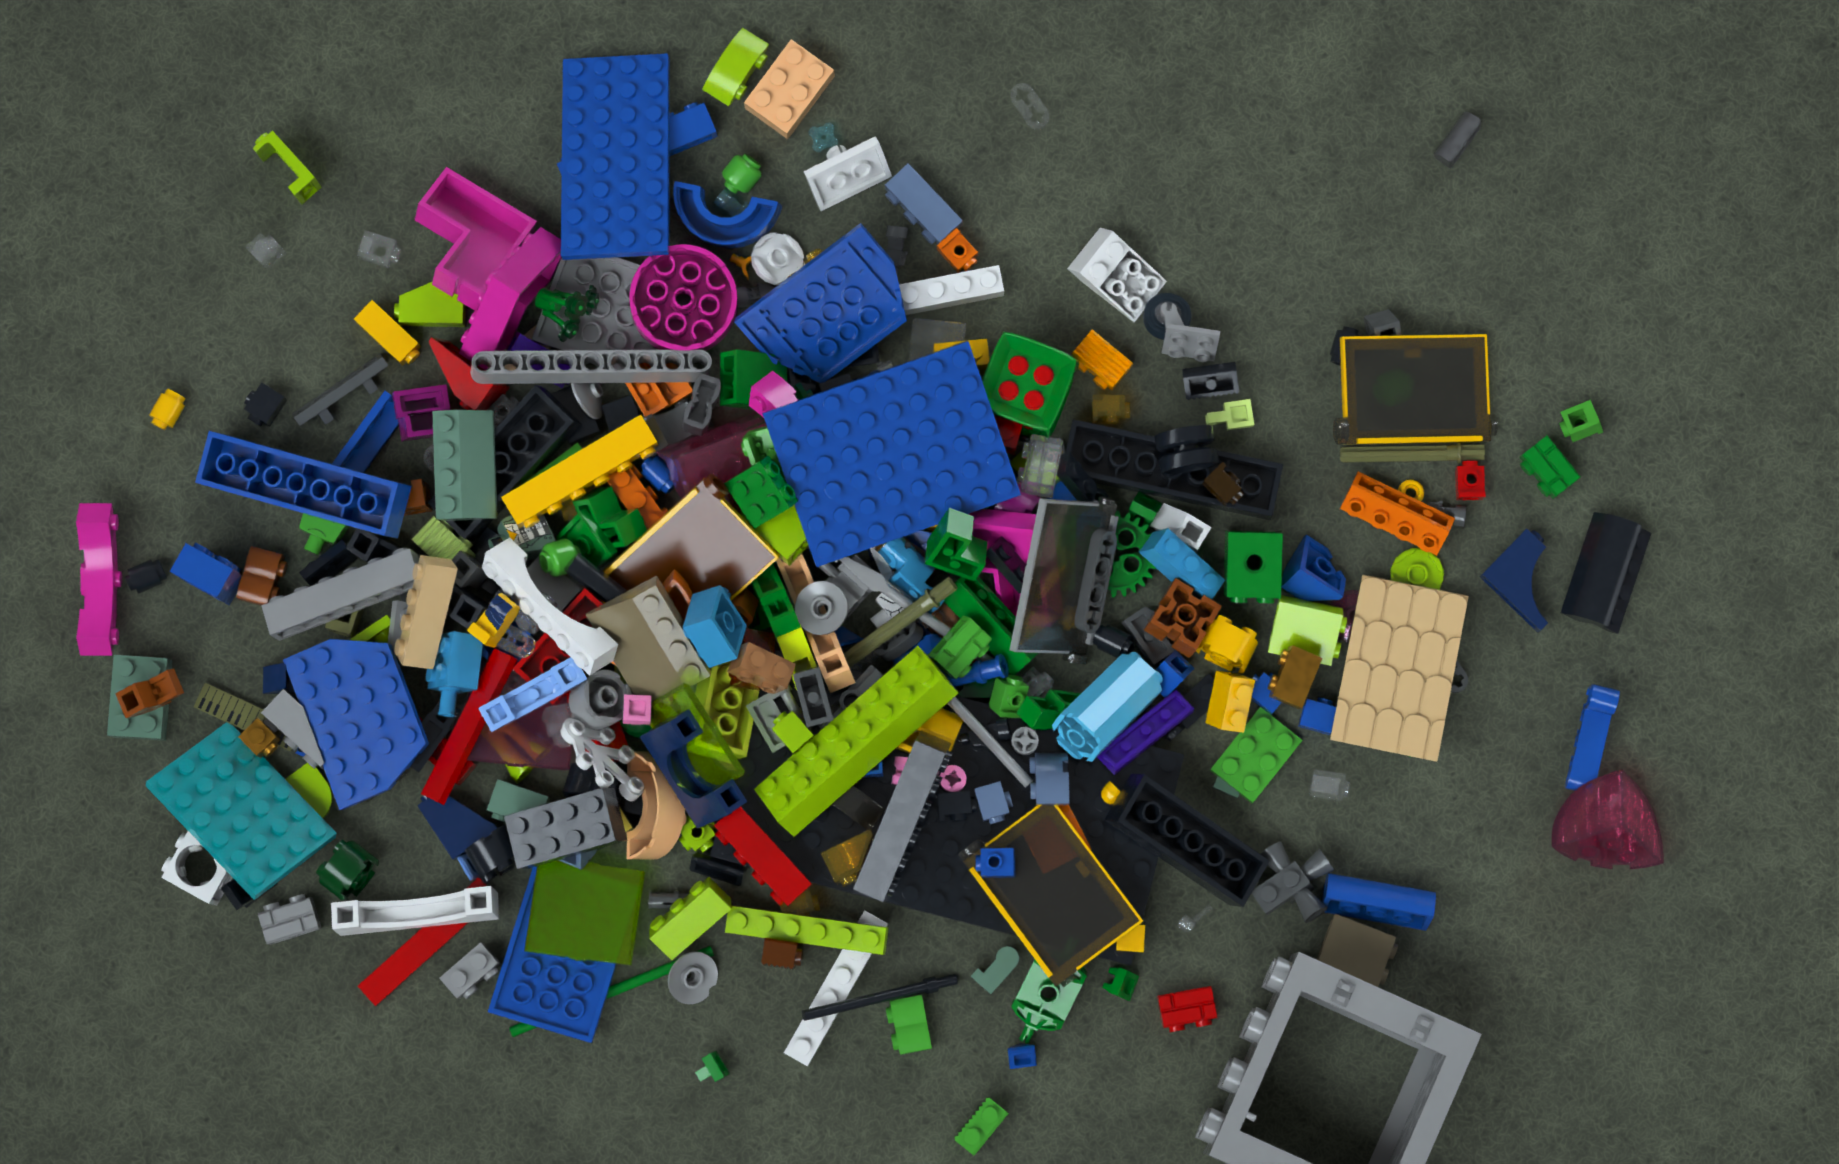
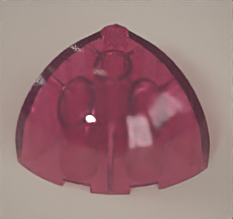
(1609, 825)

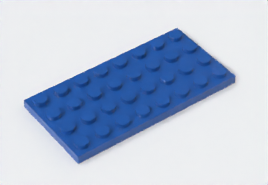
(615, 157)

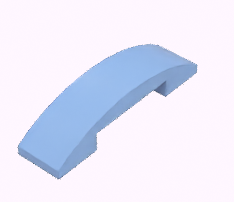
(532, 694)

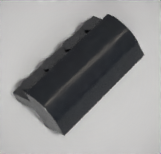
(1606, 571)

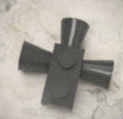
(1292, 882)

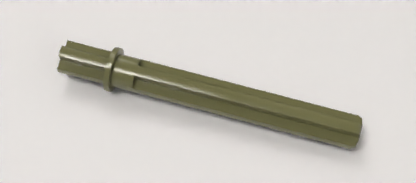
(1412, 453)
(925, 603)

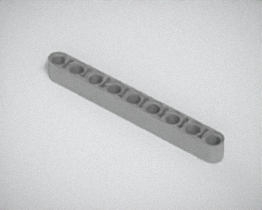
(580, 374)

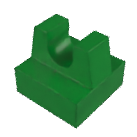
(1145, 507)
(1123, 983)
(713, 1067)

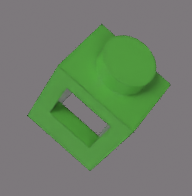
(1580, 413)
(1008, 696)

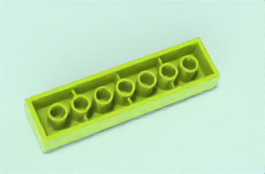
(855, 741)

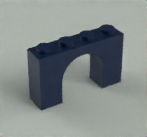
(700, 798)

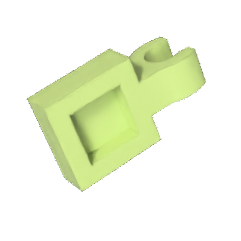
(1235, 415)

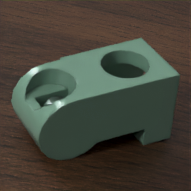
(1004, 963)

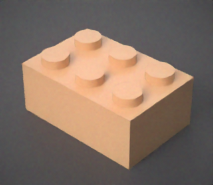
(789, 89)

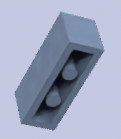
(922, 205)

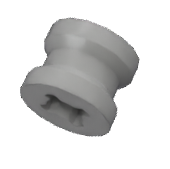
(1024, 736)

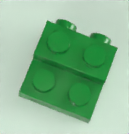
(761, 492)

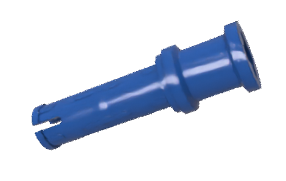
(983, 671)

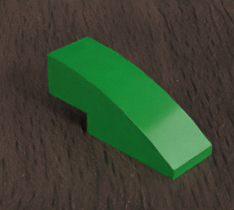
(775, 602)
(1042, 712)

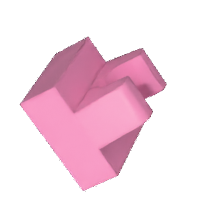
(637, 709)

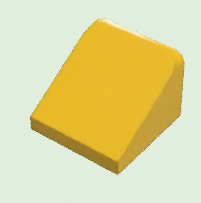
(1133, 940)

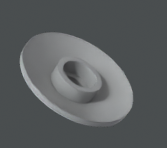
(589, 398)
(812, 599)
(703, 977)

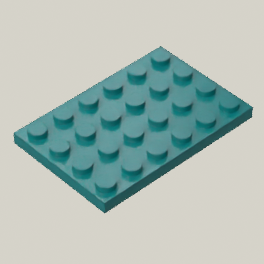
(241, 810)

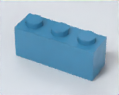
(1179, 561)

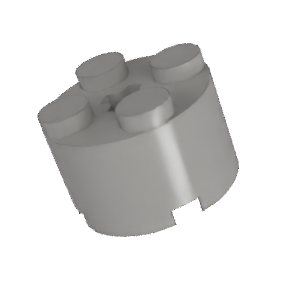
(599, 700)

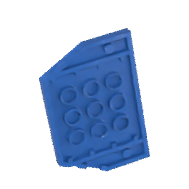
(829, 308)
(358, 715)

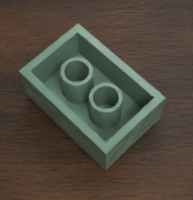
(126, 672)

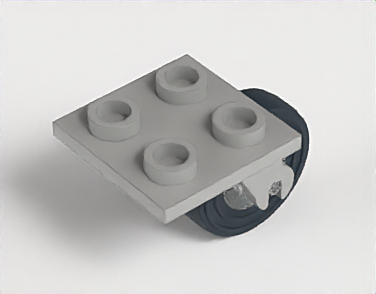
(1169, 319)

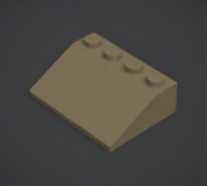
(650, 640)

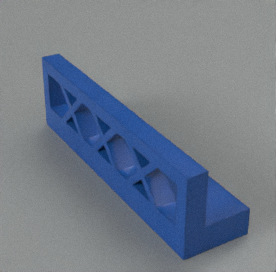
(369, 436)

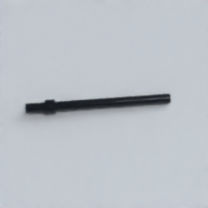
(929, 986)

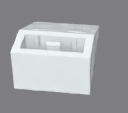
(1117, 273)

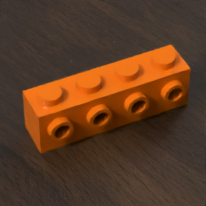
(634, 495)
(1397, 513)

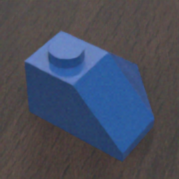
(1311, 573)

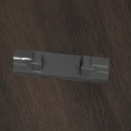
(331, 395)

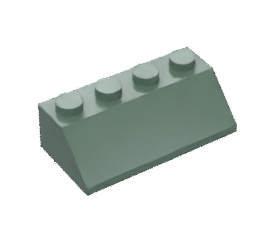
(464, 465)

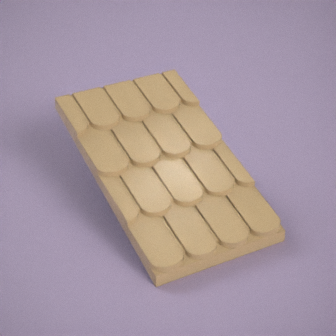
(1399, 668)

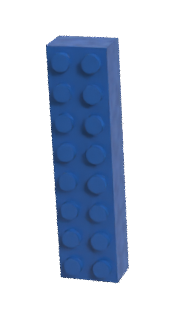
(303, 484)

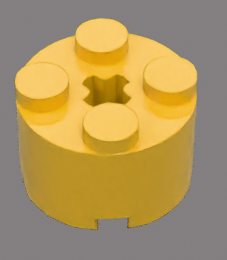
(1228, 644)

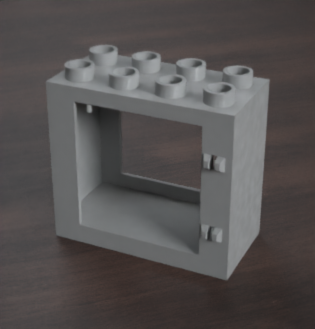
(1421, 1103)

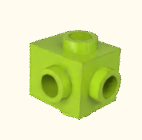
(701, 843)

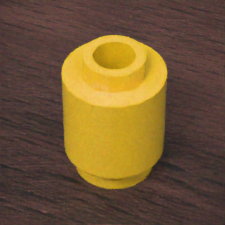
(167, 409)

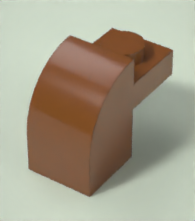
(149, 694)

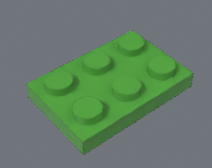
(1256, 755)

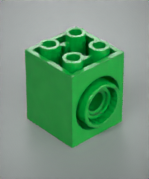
(1257, 583)

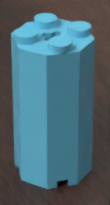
(1107, 706)

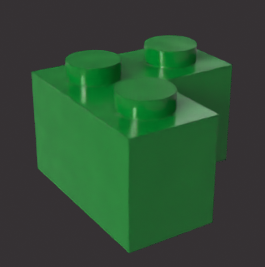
(618, 525)
(954, 547)

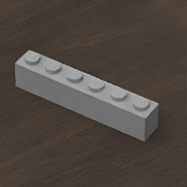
(340, 594)

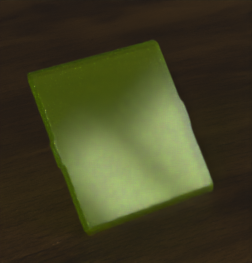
(707, 751)
(585, 912)

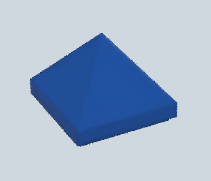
(1022, 1056)

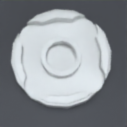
(776, 257)

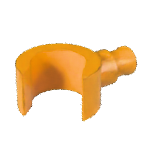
(742, 263)

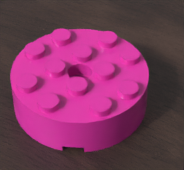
(689, 326)

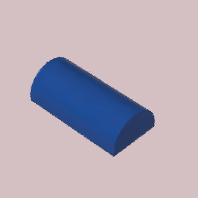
(1378, 901)

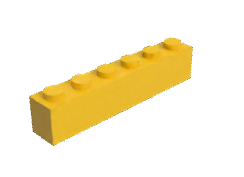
(580, 471)

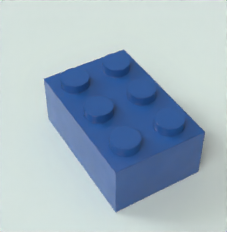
(208, 572)

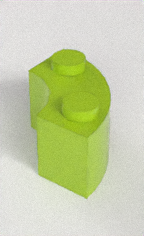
(736, 66)

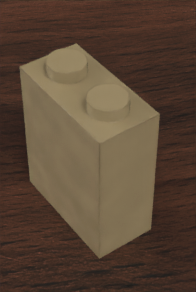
(1357, 950)

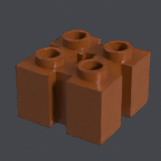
(1197, 613)

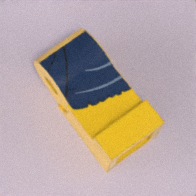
(494, 620)

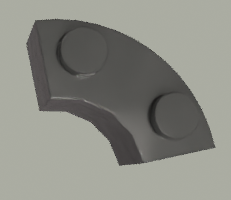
(669, 426)

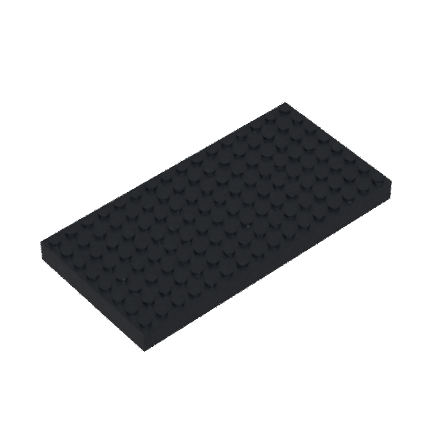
(935, 874)

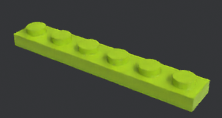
(807, 929)

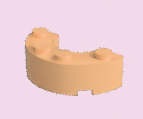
(661, 812)

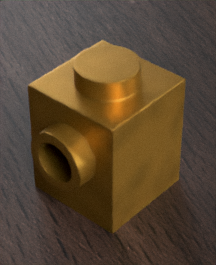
(260, 738)

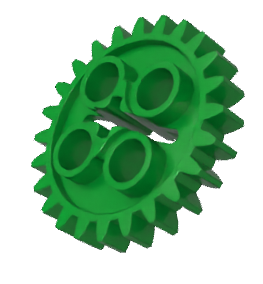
(1121, 578)

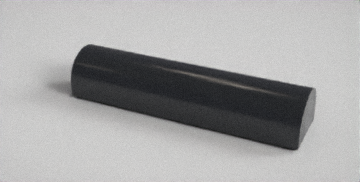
(593, 578)

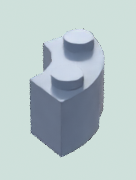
(1051, 778)

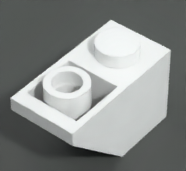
(1182, 524)

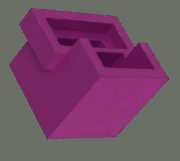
(415, 409)

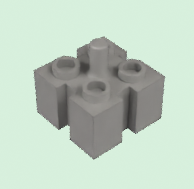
(852, 587)

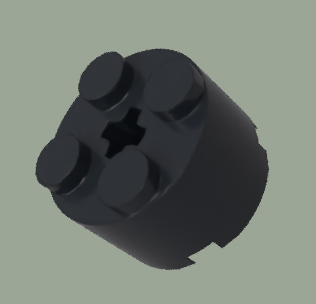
(492, 854)

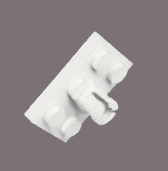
(847, 172)

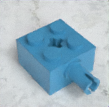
(714, 626)
(455, 669)

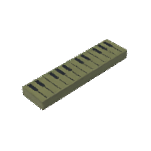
(232, 710)

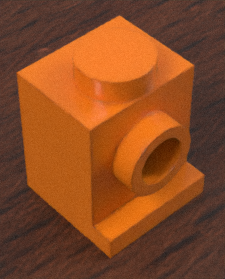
(958, 262)

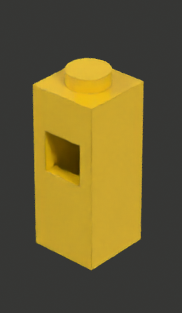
(388, 333)

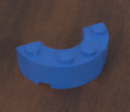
(724, 231)

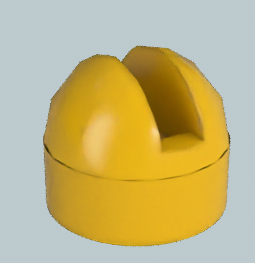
(1110, 793)

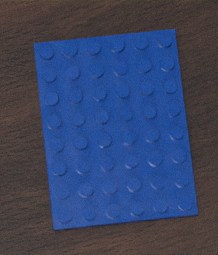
(891, 453)

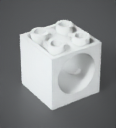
(176, 873)

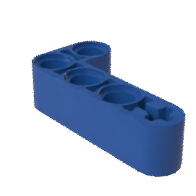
(1592, 735)

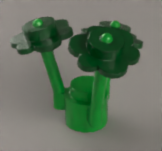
(575, 305)

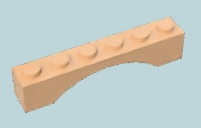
(825, 647)

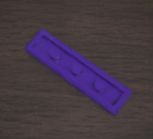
(1146, 731)

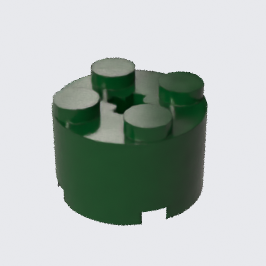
(347, 870)

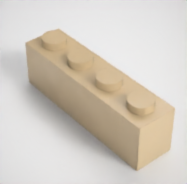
(426, 612)

